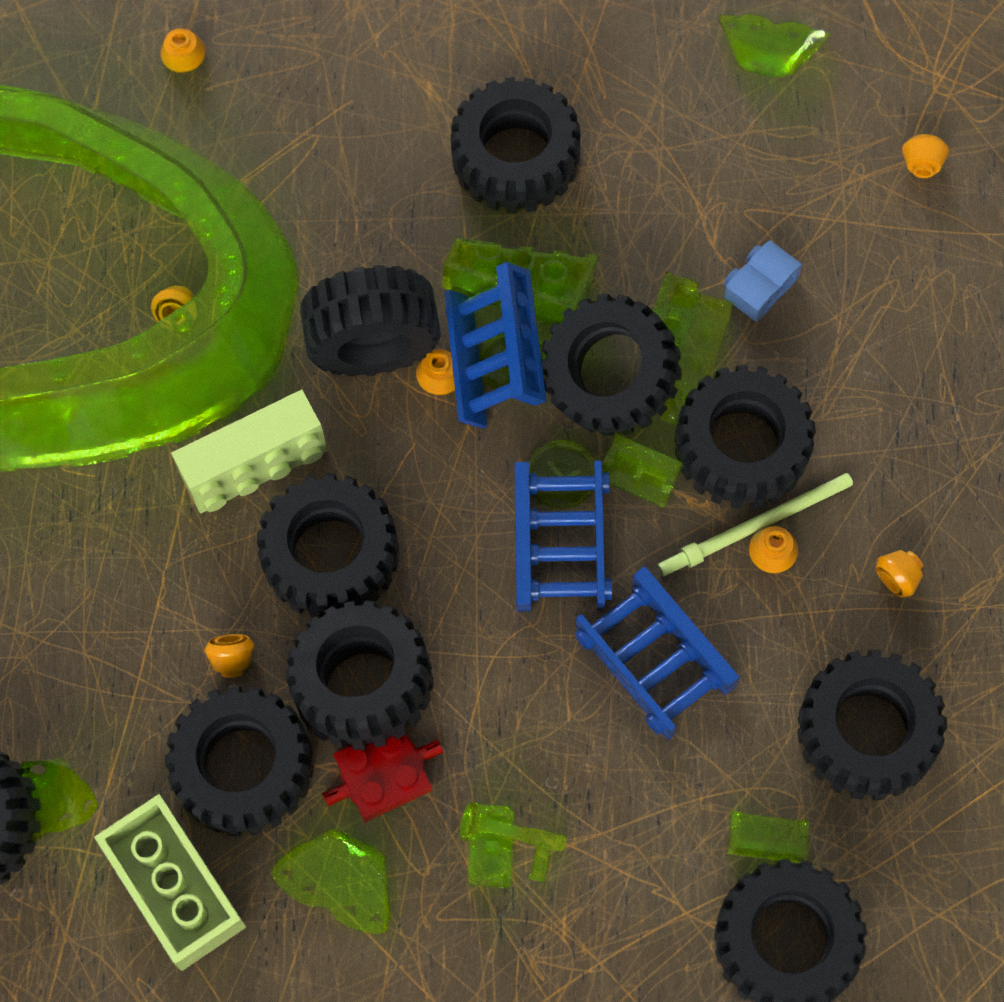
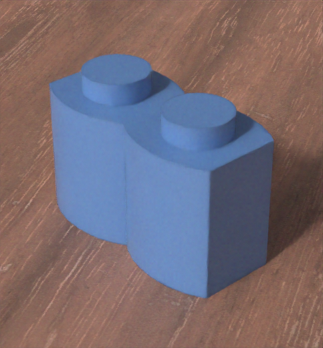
(762, 280)

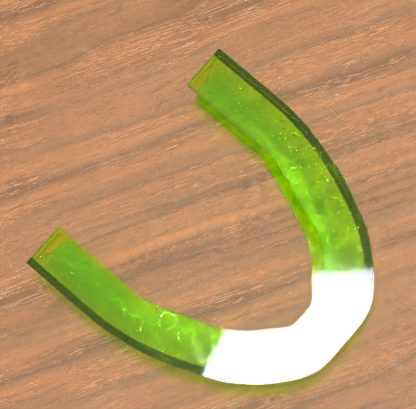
(191, 362)

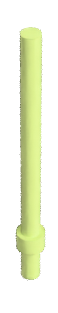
(695, 553)

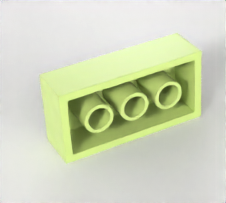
(251, 452)
(170, 882)

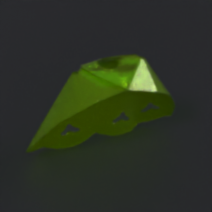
(770, 48)
(59, 792)
(343, 875)

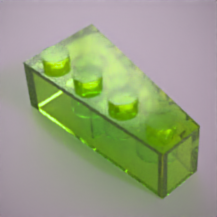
(555, 278)

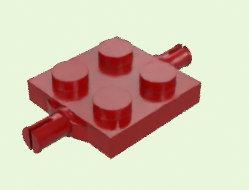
(382, 776)

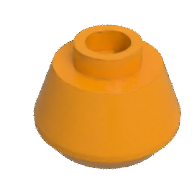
(182, 50)
(925, 155)
(169, 300)
(436, 372)
(773, 549)
(900, 572)
(230, 654)

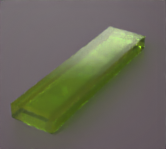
(699, 350)

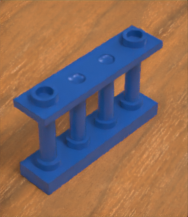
(521, 342)
(530, 554)
(669, 620)

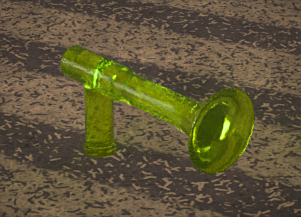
(475, 823)

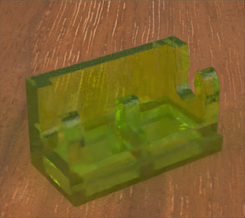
(677, 305)
(641, 470)
(767, 837)
(490, 854)

